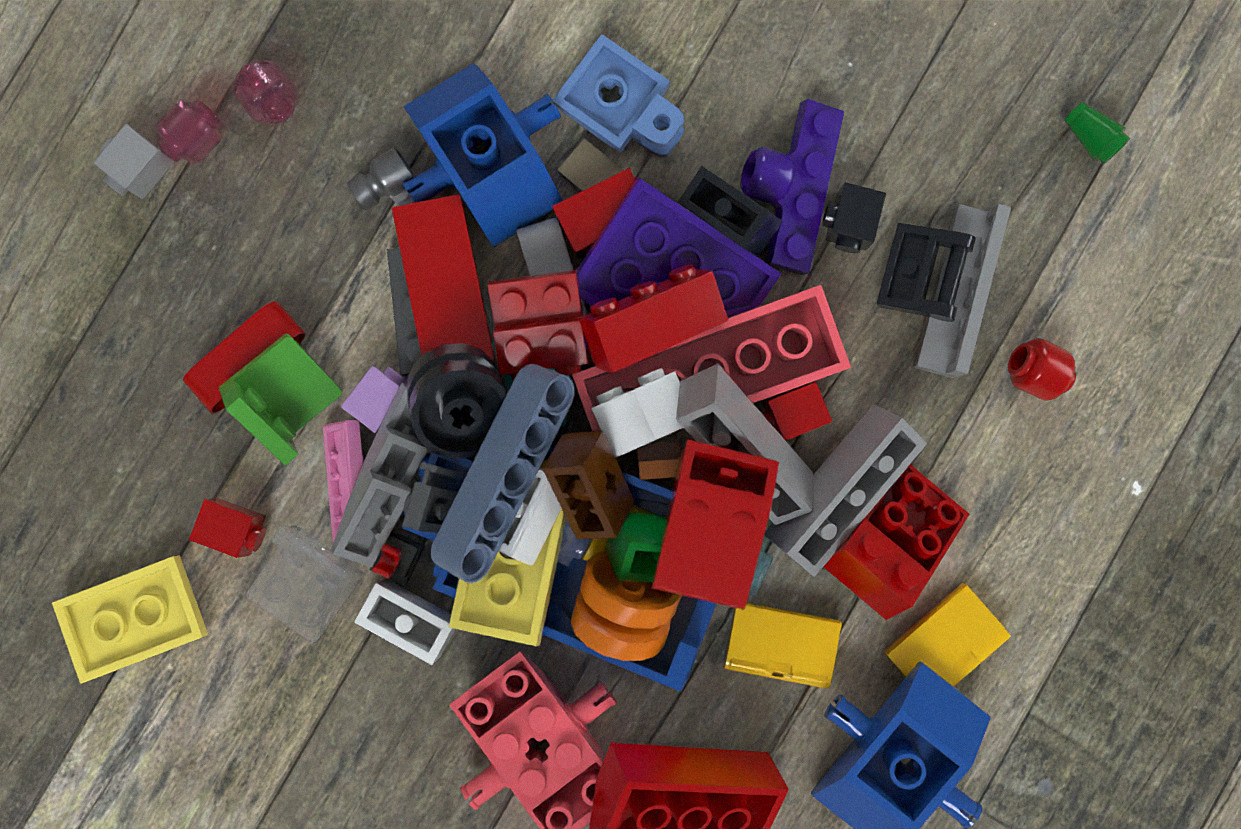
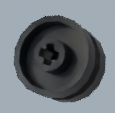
(454, 399)

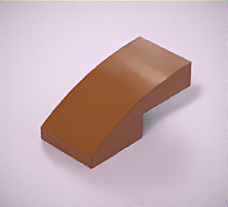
(658, 460)

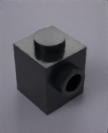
(853, 217)

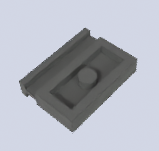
(432, 499)

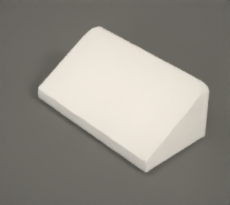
(532, 522)

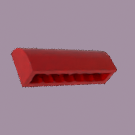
(442, 274)

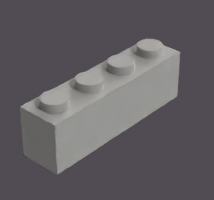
(723, 416)
(848, 487)

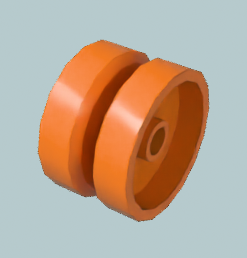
(621, 616)

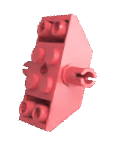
(505, 715)

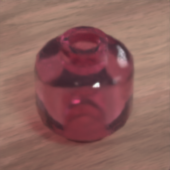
(265, 92)
(189, 131)

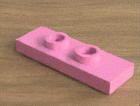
(343, 465)

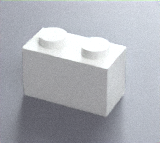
(406, 621)

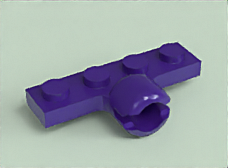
(796, 184)

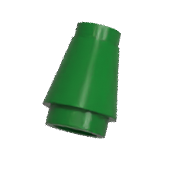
(1097, 132)

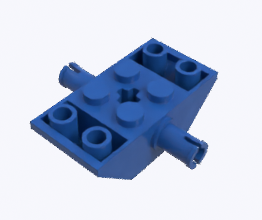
(509, 181)
(920, 722)

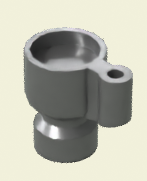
(384, 178)

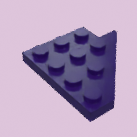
(657, 235)

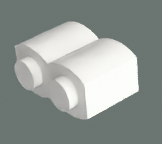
(640, 414)

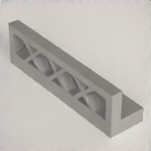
(949, 346)

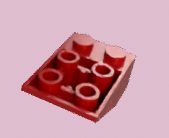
(715, 524)
(898, 544)

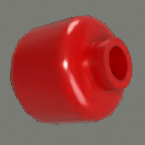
(1042, 369)

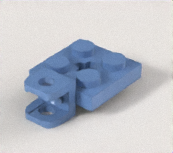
(638, 110)

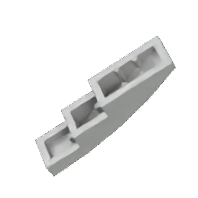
(380, 486)

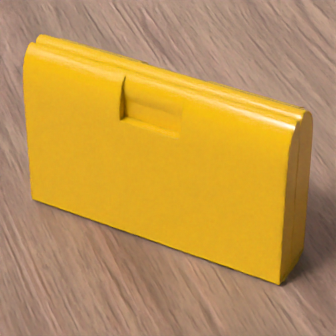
(950, 637)
(783, 645)

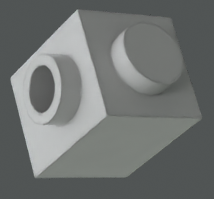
(132, 163)

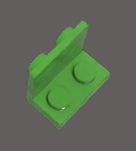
(279, 395)

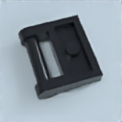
(911, 269)

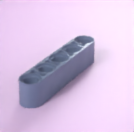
(502, 472)

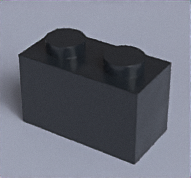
(730, 211)

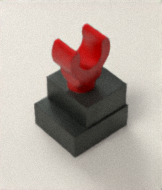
(398, 558)

